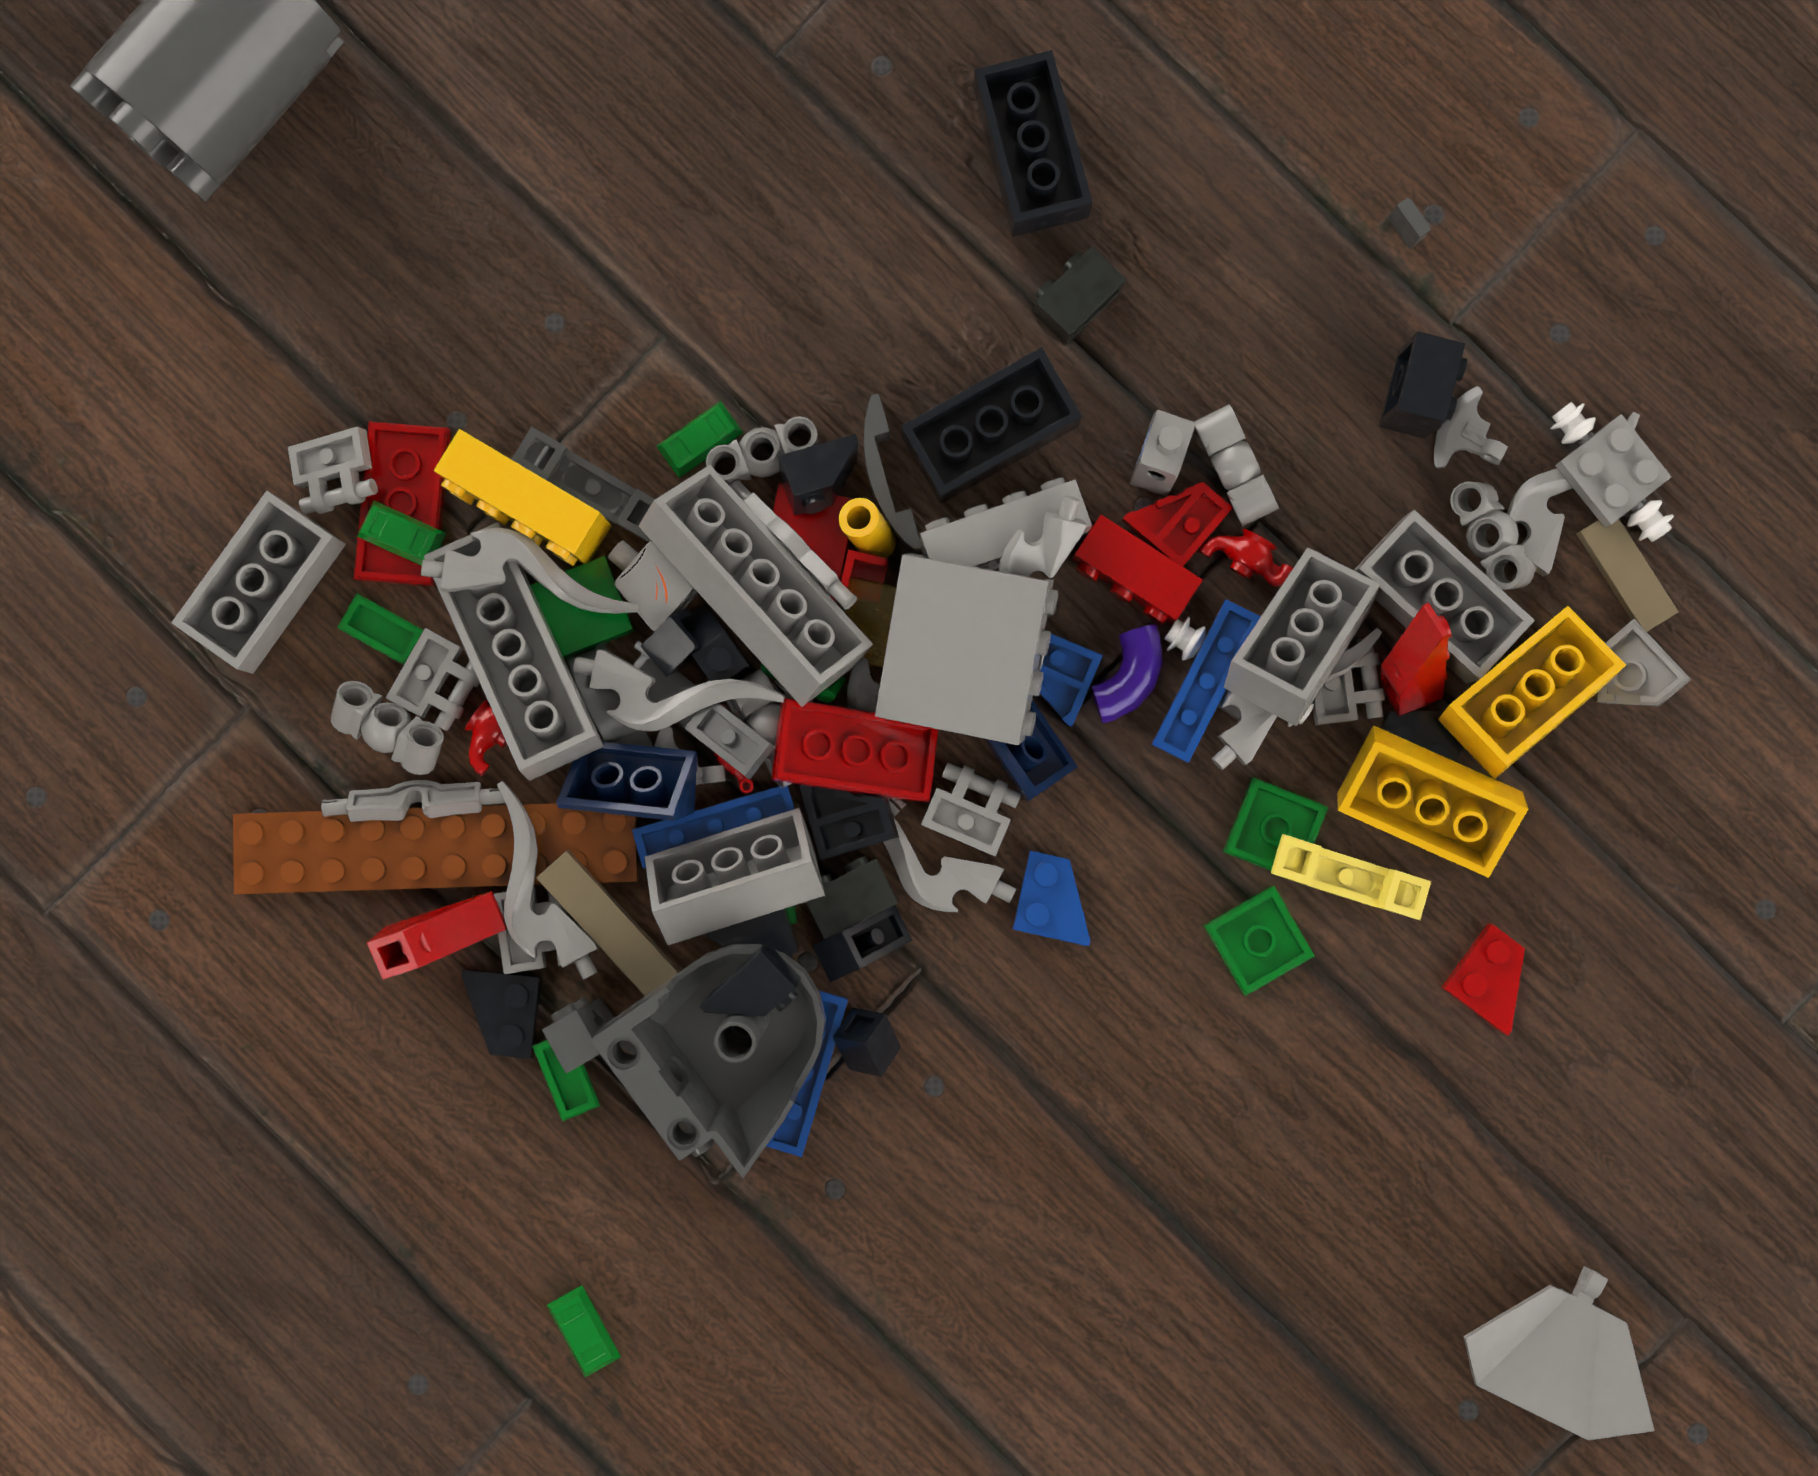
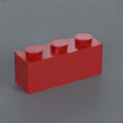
(1135, 571)

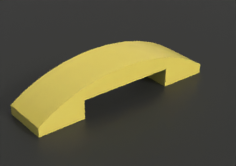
(1350, 877)

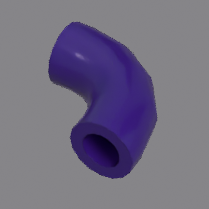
(1136, 675)

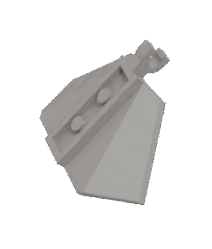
(1564, 1361)

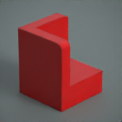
(865, 567)

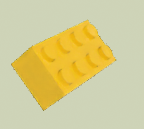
(517, 494)
(1531, 692)
(1431, 801)

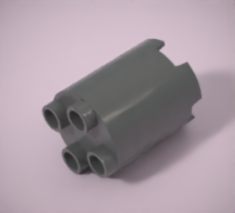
(206, 78)

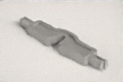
(796, 546)
(393, 802)

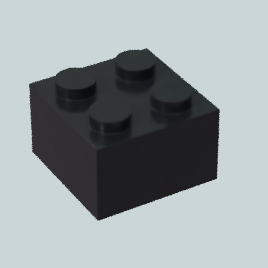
(1423, 385)

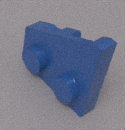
(1067, 676)
(1050, 901)

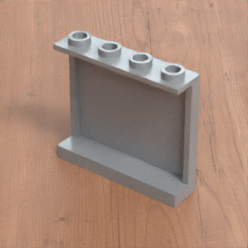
(965, 649)

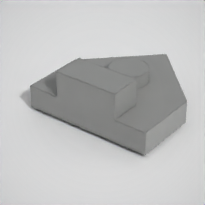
(1648, 674)

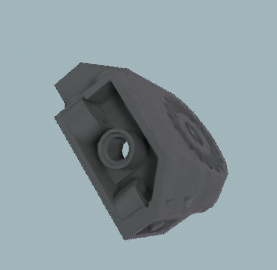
(714, 1071)

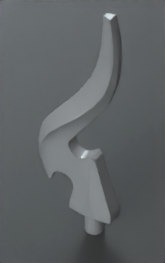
(1543, 526)
(504, 546)
(1050, 551)
(643, 714)
(1254, 722)
(955, 875)
(521, 921)

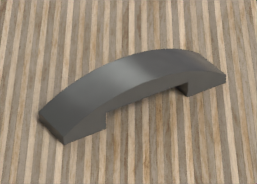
(875, 432)
(584, 481)

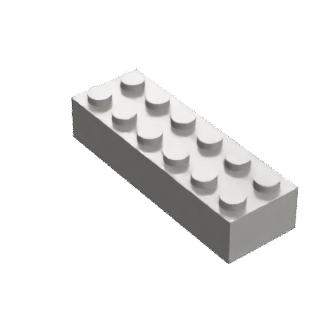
(754, 584)
(520, 668)

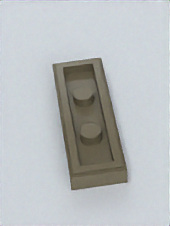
(1627, 573)

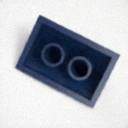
(1036, 761)
(632, 782)

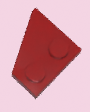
(1180, 521)
(1489, 978)

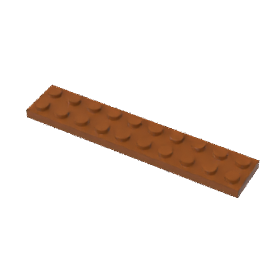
(460, 850)

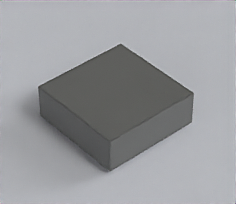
(1409, 223)

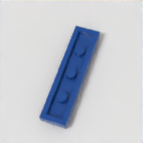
(1204, 682)
(711, 821)
(795, 1129)

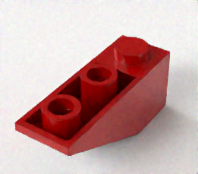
(1417, 663)
(435, 934)

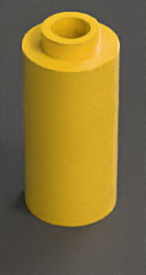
(867, 528)

